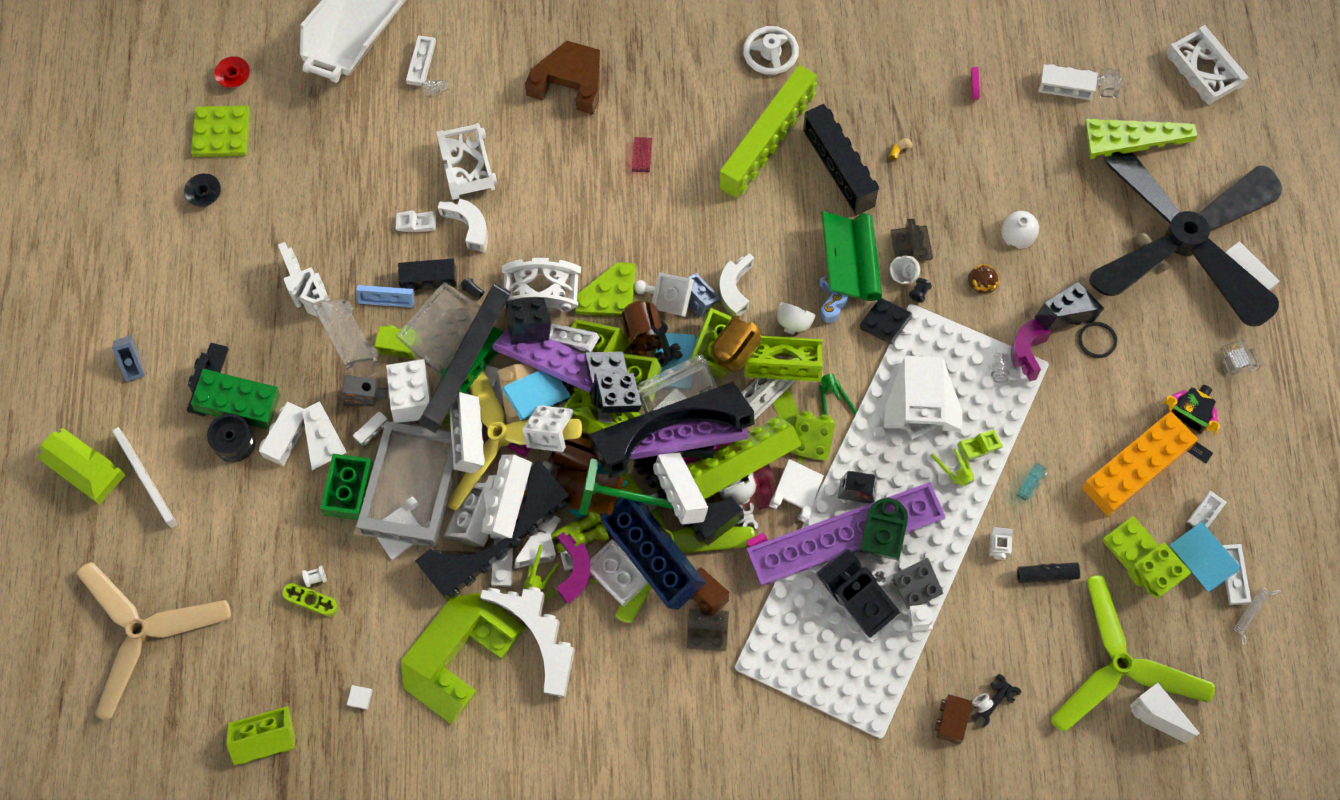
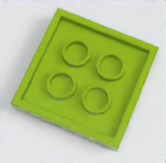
(220, 131)

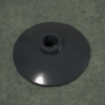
(199, 184)

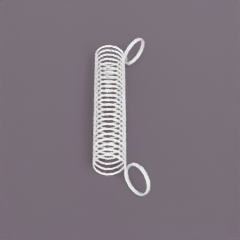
(1276, 591)

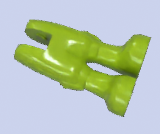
(575, 529)

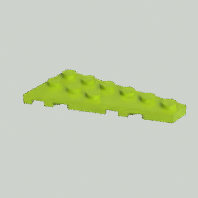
(1132, 136)

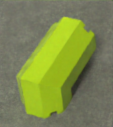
(80, 465)

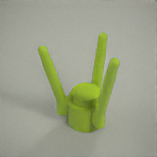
(964, 475)
(533, 580)

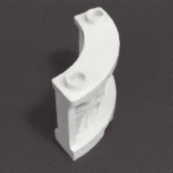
(462, 185)
(563, 271)

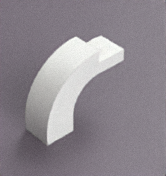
(469, 214)
(731, 298)

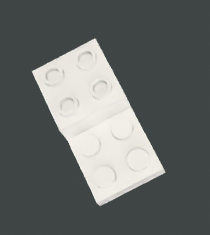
(303, 286)

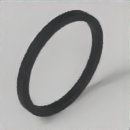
(1097, 324)

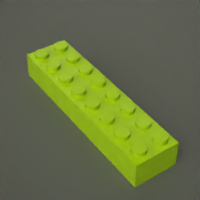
(768, 132)

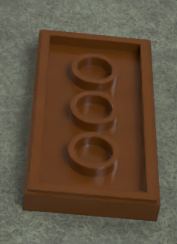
(574, 482)

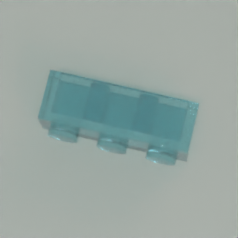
(1032, 482)

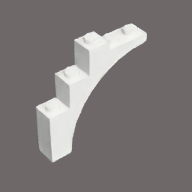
(556, 657)

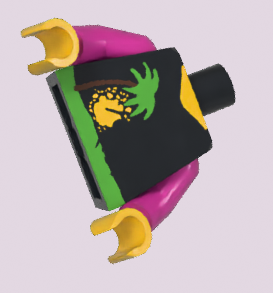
(1195, 409)

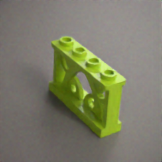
(799, 368)

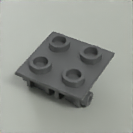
(917, 583)

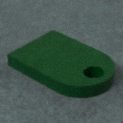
(884, 530)

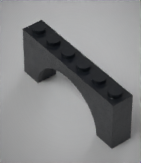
(720, 515)

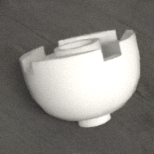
(1020, 229)
(794, 318)
(741, 490)

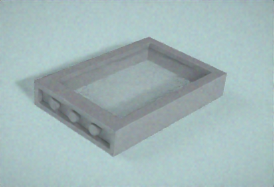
(408, 485)

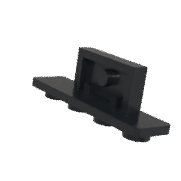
(213, 361)

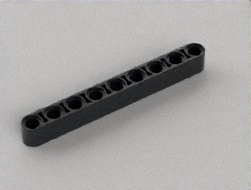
(464, 358)

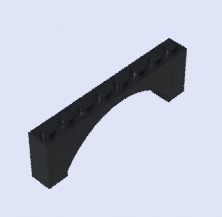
(719, 405)
(455, 572)

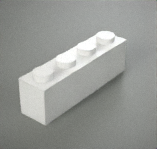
(466, 433)
(680, 488)
(506, 496)

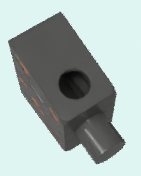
(361, 391)

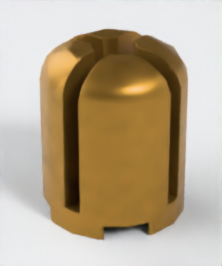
(736, 344)

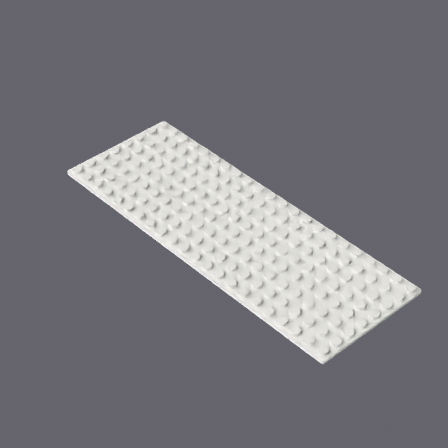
(803, 636)

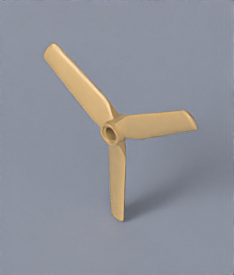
(126, 615)

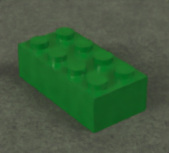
(227, 394)

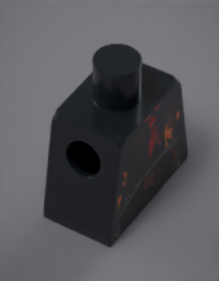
(858, 487)

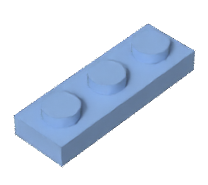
(385, 296)

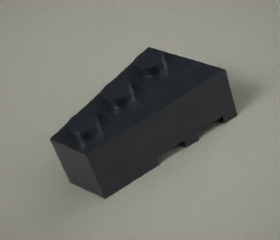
(1069, 307)

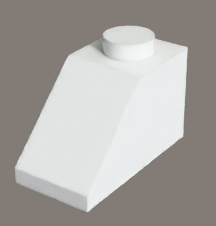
(529, 551)

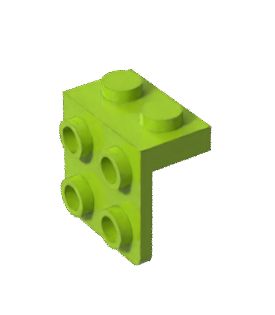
(814, 435)

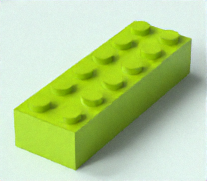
(744, 456)

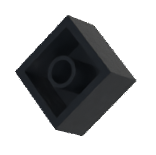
(527, 320)

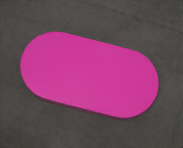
(975, 83)

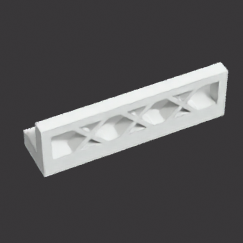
(765, 394)

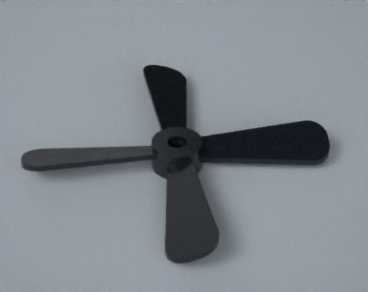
(1189, 236)

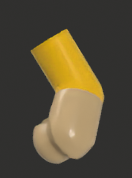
(904, 143)

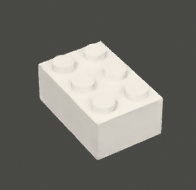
(408, 390)

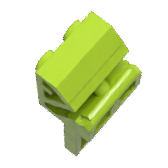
(1145, 559)

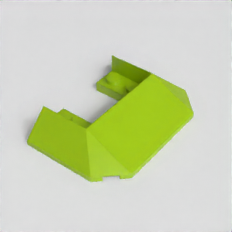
(426, 661)

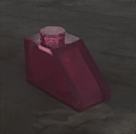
(764, 486)

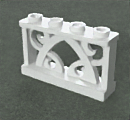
(1200, 80)

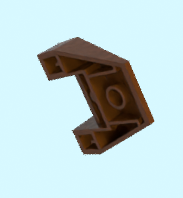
(572, 67)

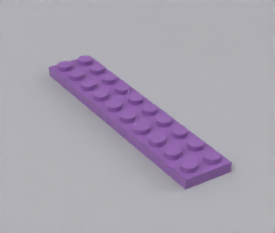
(826, 539)

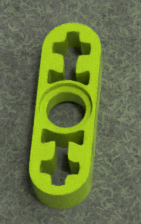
(300, 589)

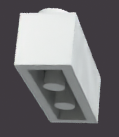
(370, 429)

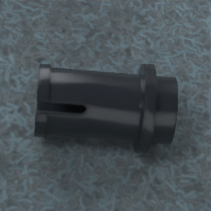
(469, 286)

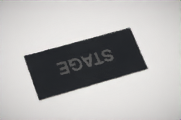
(1200, 452)

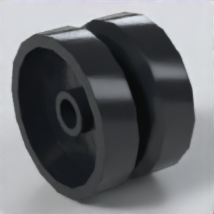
(231, 438)

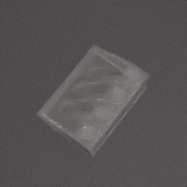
(439, 327)

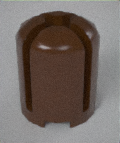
(637, 325)
(575, 455)

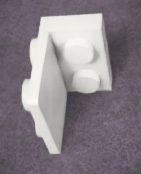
(546, 427)

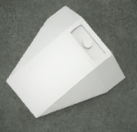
(923, 395)

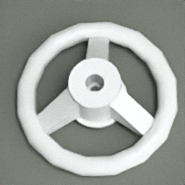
(770, 49)

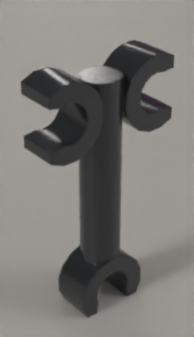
(669, 351)
(1004, 689)

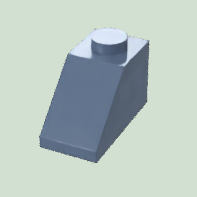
(128, 358)

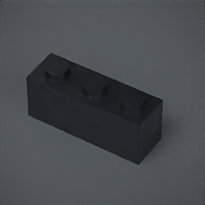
(427, 274)

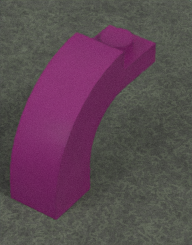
(1021, 355)
(578, 580)

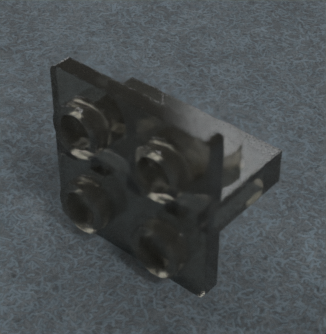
(912, 241)
(707, 631)

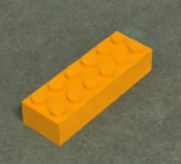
(1139, 463)

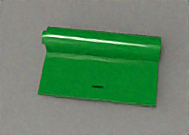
(851, 256)

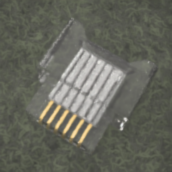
(1238, 359)

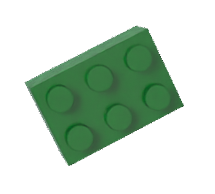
(346, 486)

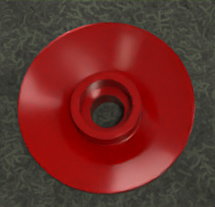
(230, 66)

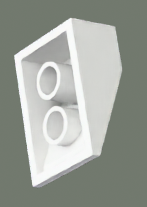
(1162, 713)

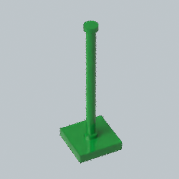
(592, 487)

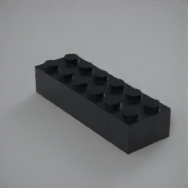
(840, 159)

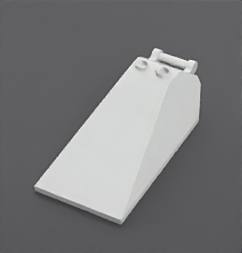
(342, 34)

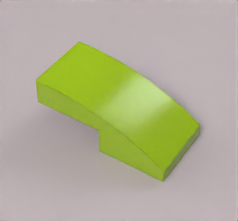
(980, 445)

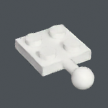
(670, 293)

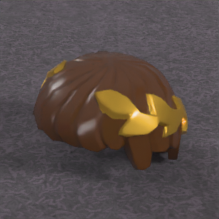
(983, 278)

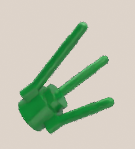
(831, 385)

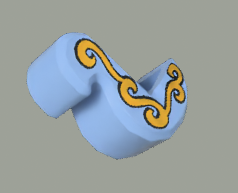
(832, 306)

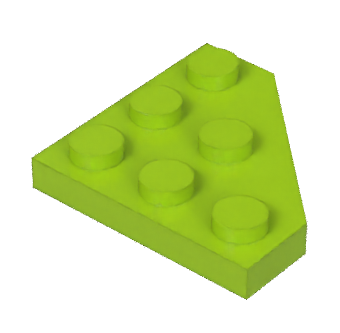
(609, 292)

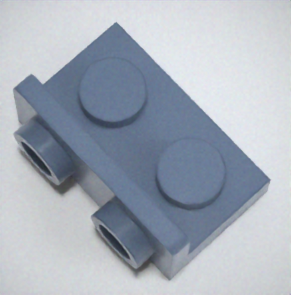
(701, 296)

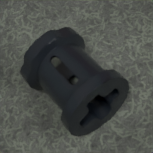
(920, 290)

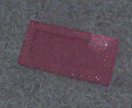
(642, 154)

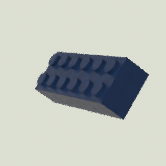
(653, 552)

